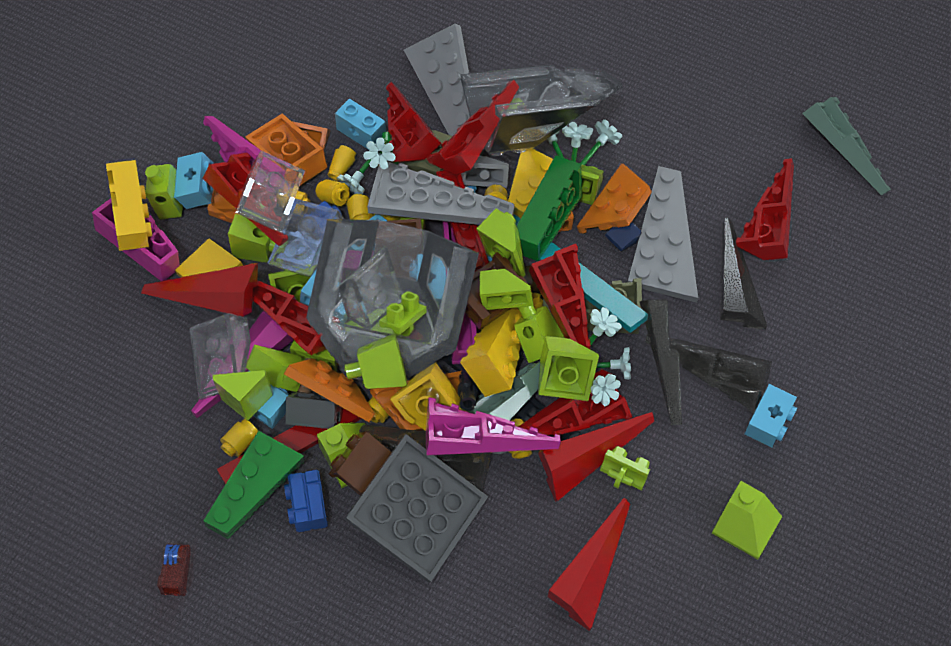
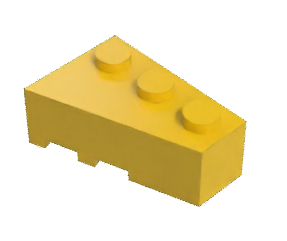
(527, 178)
(127, 205)

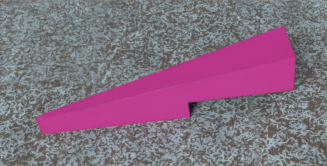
(229, 140)
(264, 333)
(464, 432)

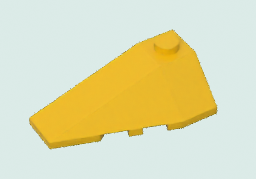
(413, 398)

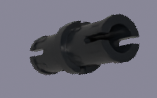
(467, 391)

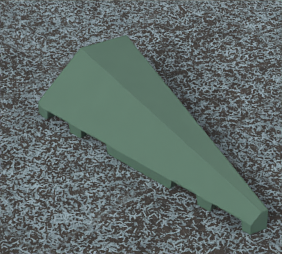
(840, 133)
(509, 402)

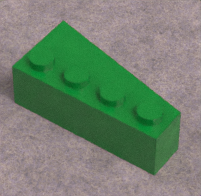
(550, 206)
(252, 483)

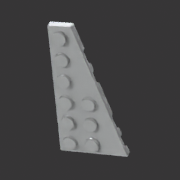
(438, 65)
(428, 196)
(664, 246)

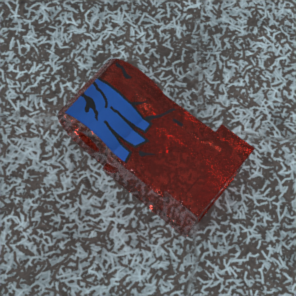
(174, 570)

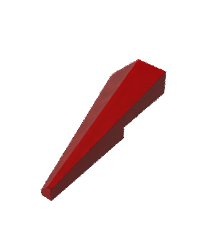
(409, 132)
(471, 137)
(229, 180)
(769, 228)
(219, 290)
(562, 290)
(288, 315)
(573, 415)
(586, 453)
(584, 580)

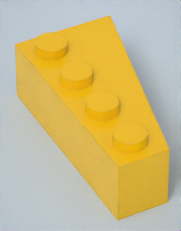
(494, 354)

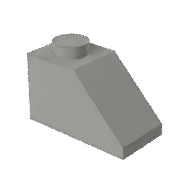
(487, 173)

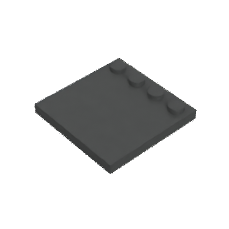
(416, 508)

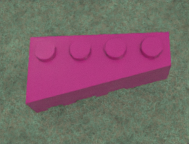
(159, 258)

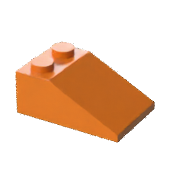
(289, 143)

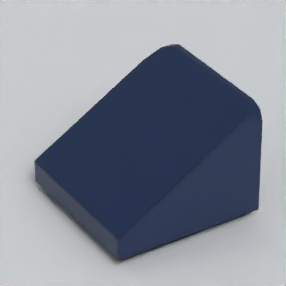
(624, 236)

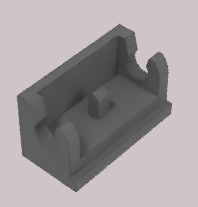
(311, 410)

